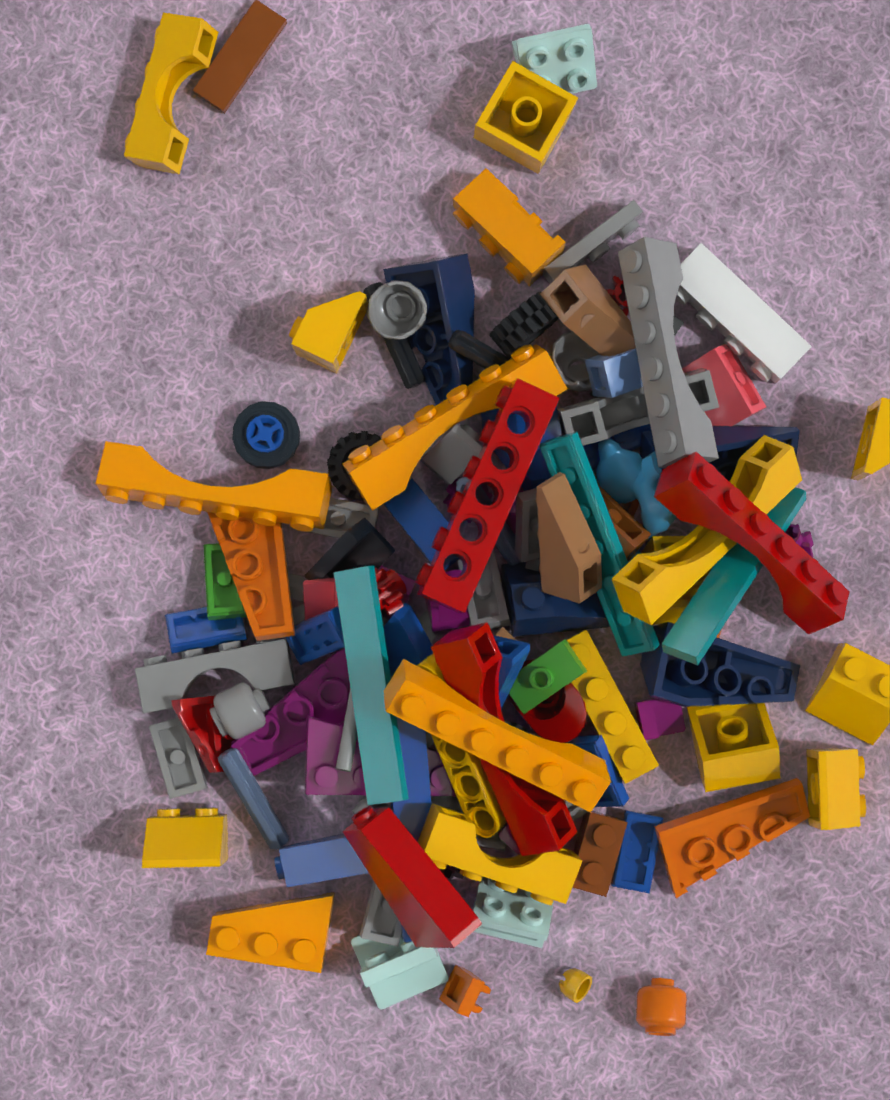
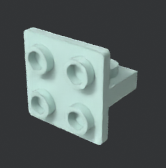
(560, 57)
(511, 914)
(398, 971)

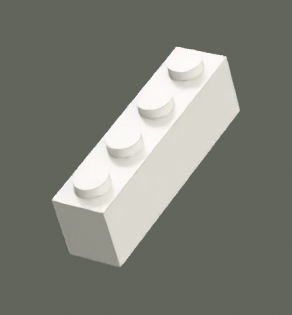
(739, 315)

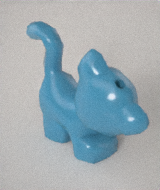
(629, 478)

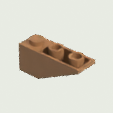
(590, 311)
(568, 550)

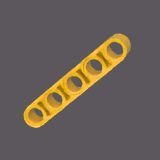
(468, 777)

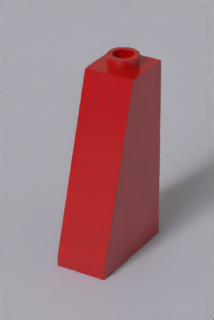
(410, 880)

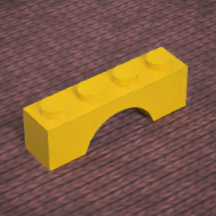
(179, 50)
(610, 712)
(452, 841)

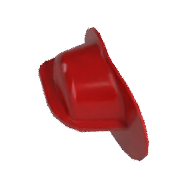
(559, 716)

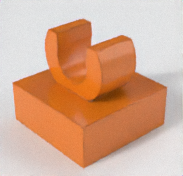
(462, 991)

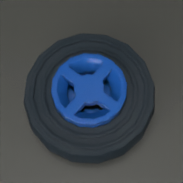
(259, 423)

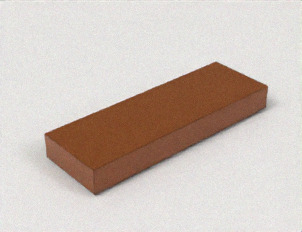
(240, 56)

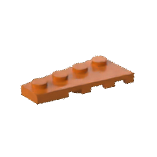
(260, 573)
(714, 836)

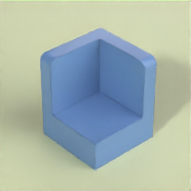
(614, 374)

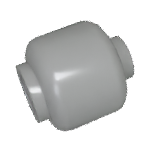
(239, 711)

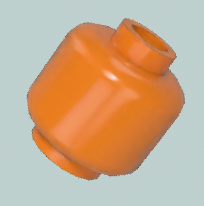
(661, 1007)

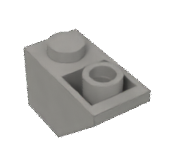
(452, 452)

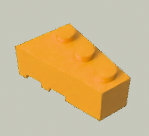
(506, 228)
(275, 933)

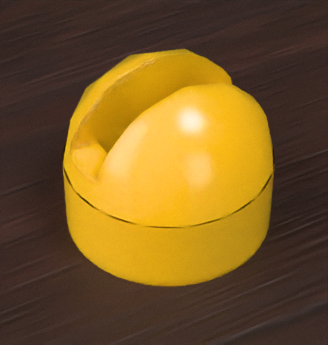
(576, 984)

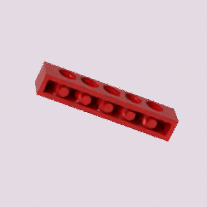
(536, 409)

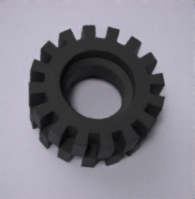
(523, 324)
(339, 455)

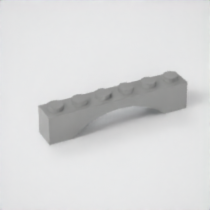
(651, 283)

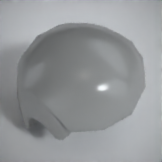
(397, 310)
(566, 351)

